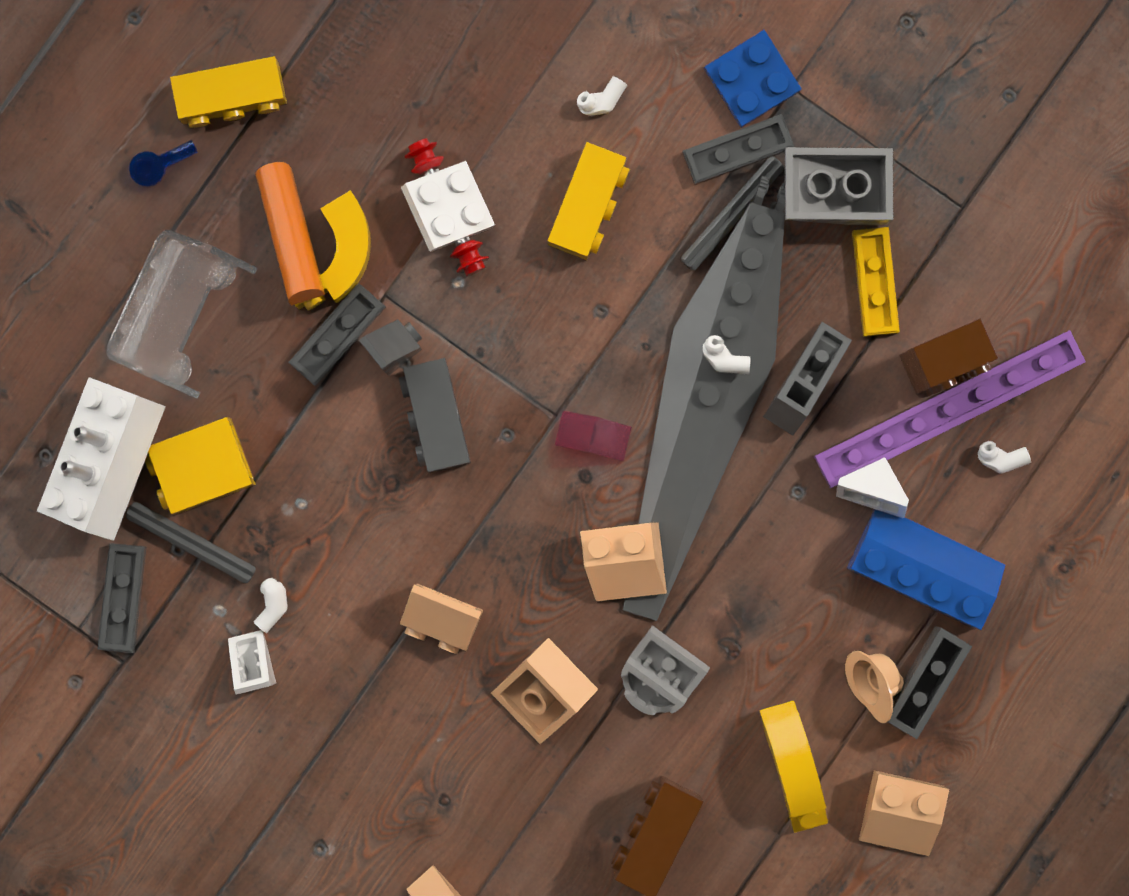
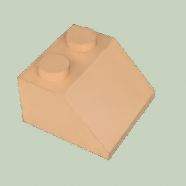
(624, 561)
(440, 618)
(544, 691)
(903, 813)

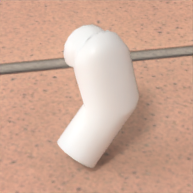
(601, 102)
(721, 358)
(1000, 460)
(275, 604)

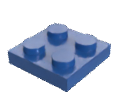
(752, 78)

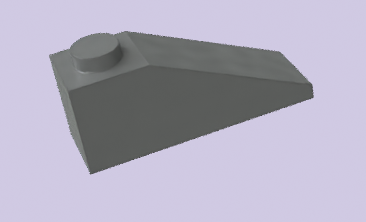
(392, 345)
(807, 379)

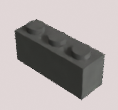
(434, 415)
(927, 681)

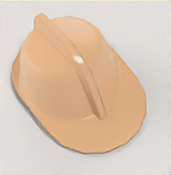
(874, 682)

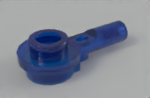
(148, 168)

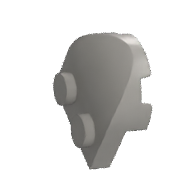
(660, 674)

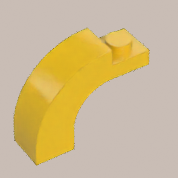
(352, 249)
(794, 766)

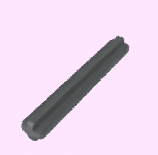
(729, 215)
(190, 542)

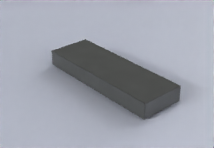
(737, 149)
(337, 334)
(121, 598)

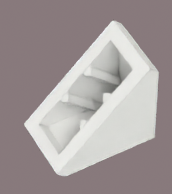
(875, 488)
(250, 662)

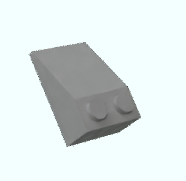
(839, 185)

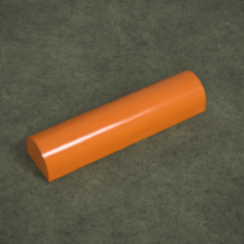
(289, 232)

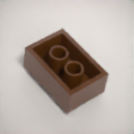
(954, 354)
(656, 836)

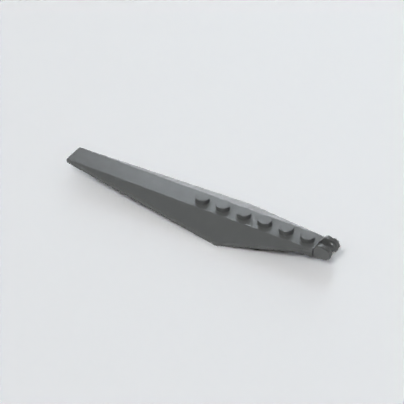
(704, 408)

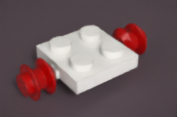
(447, 206)

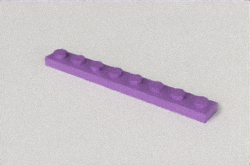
(951, 407)

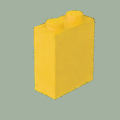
(199, 466)

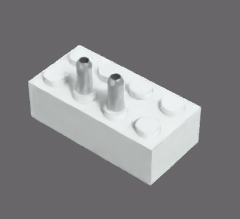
(101, 459)

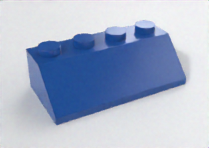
(928, 568)

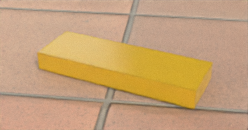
(875, 281)

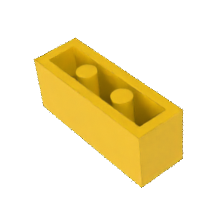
(228, 91)
(588, 201)

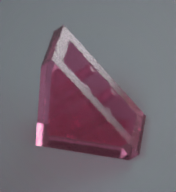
(593, 435)

